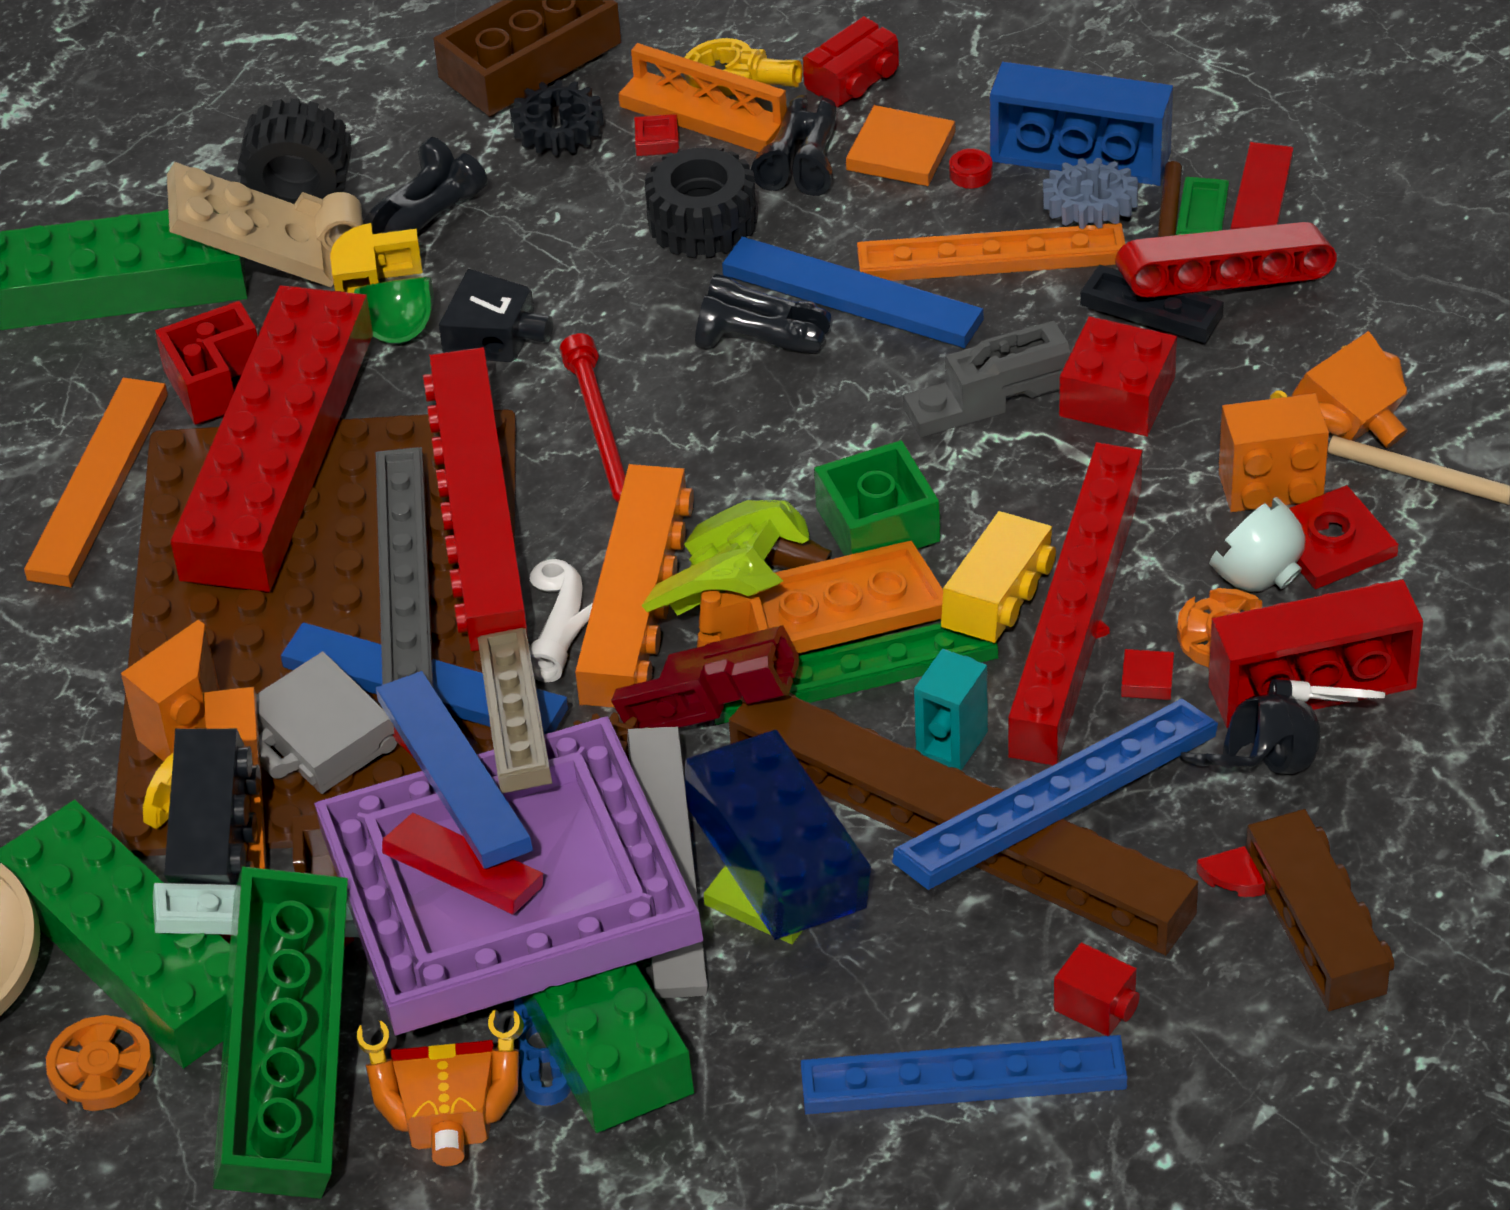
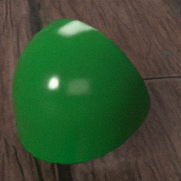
(399, 307)

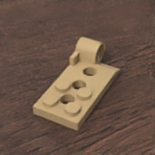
(310, 222)

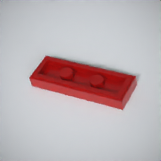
(1262, 185)
(451, 860)

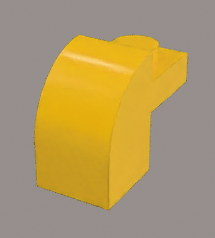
(365, 257)

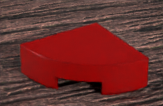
(1232, 871)

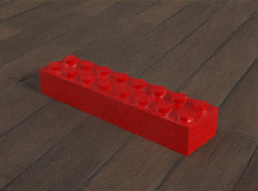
(272, 439)

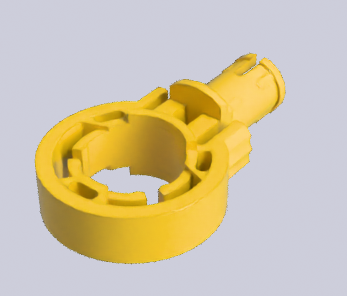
(745, 62)

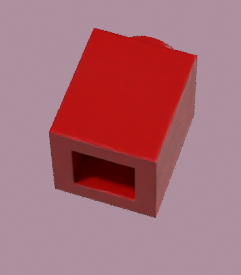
(1096, 989)

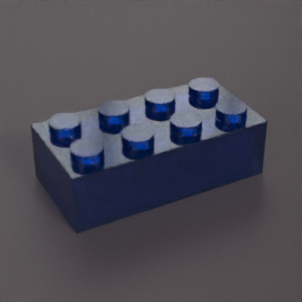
(776, 834)

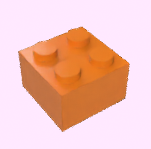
(1273, 451)

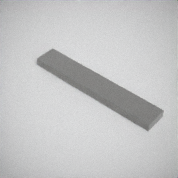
(659, 770)

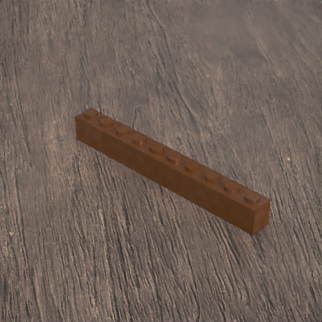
(917, 793)

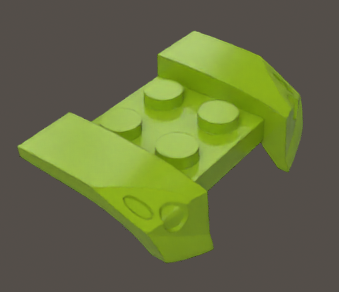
(731, 554)

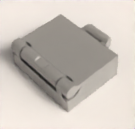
(320, 725)

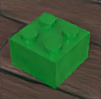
(877, 500)

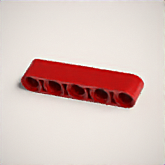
(1225, 259)

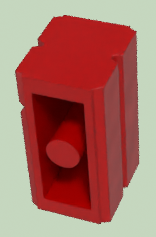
(851, 61)

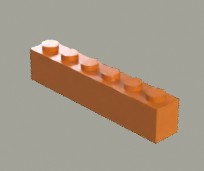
(637, 558)

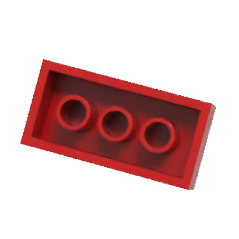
(1331, 640)

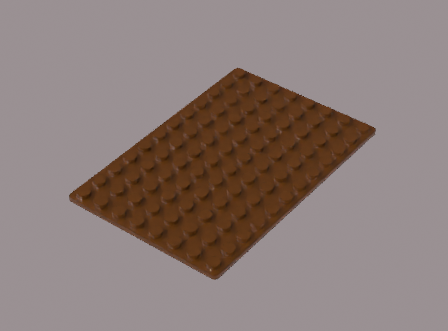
(322, 581)

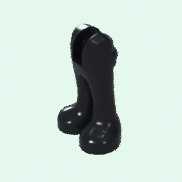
(810, 165)
(431, 192)
(772, 319)

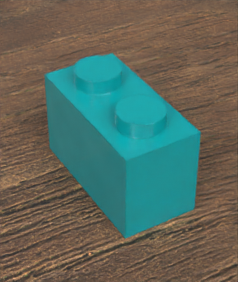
(951, 709)

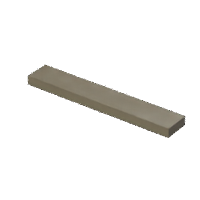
(514, 711)

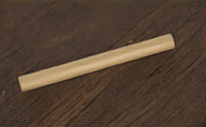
(1420, 469)

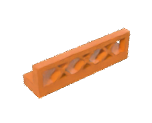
(703, 108)

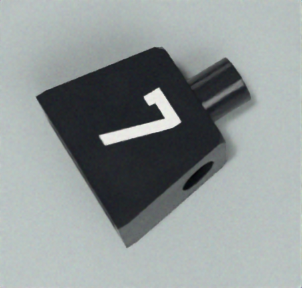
(492, 316)

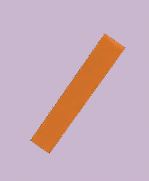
(991, 252)
(95, 483)

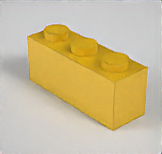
(997, 577)

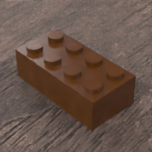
(521, 45)

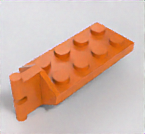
(831, 600)

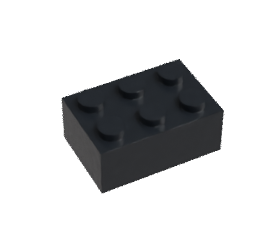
(210, 807)

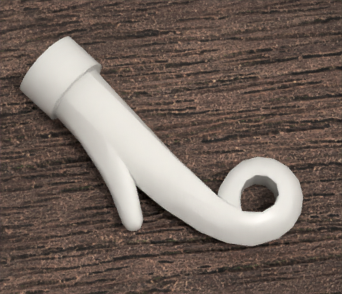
(564, 621)

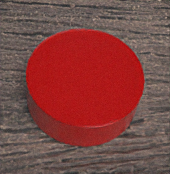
(970, 168)

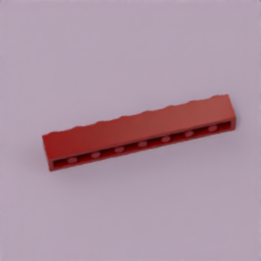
(476, 493)
(1075, 605)

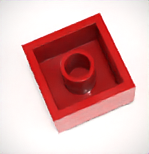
(1117, 376)

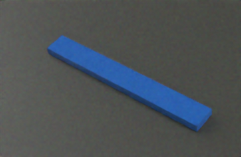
(1053, 794)

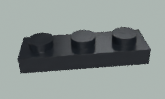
(1180, 314)

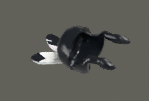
(1279, 727)

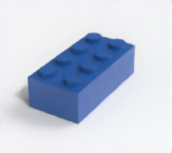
(1065, 116)

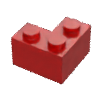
(204, 356)

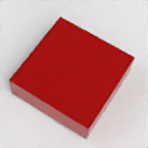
(656, 135)
(1147, 674)

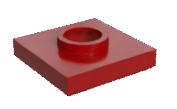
(1337, 557)

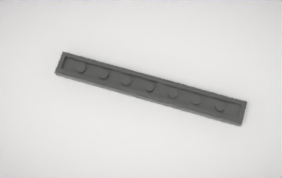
(403, 565)

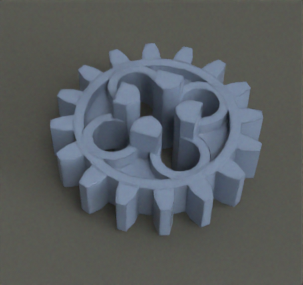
(1090, 193)

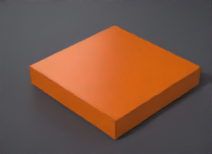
(900, 145)

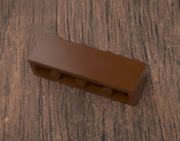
(1319, 910)

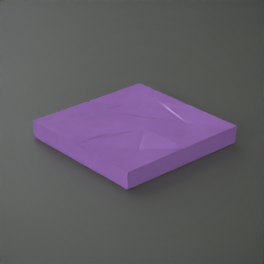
(602, 904)

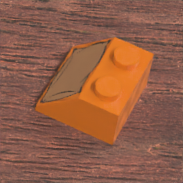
(169, 688)

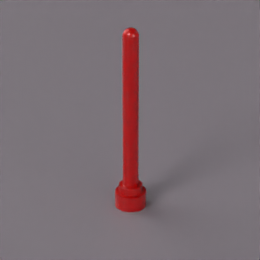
(580, 357)

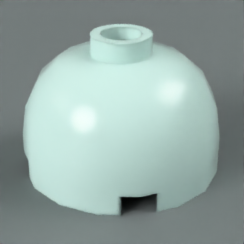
(1263, 549)

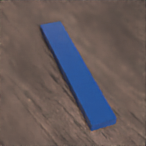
(853, 292)
(456, 686)
(454, 770)
(963, 1074)

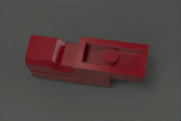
(706, 677)

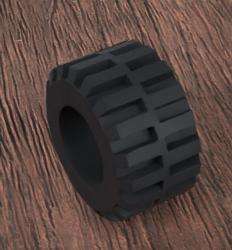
(299, 132)
(700, 201)

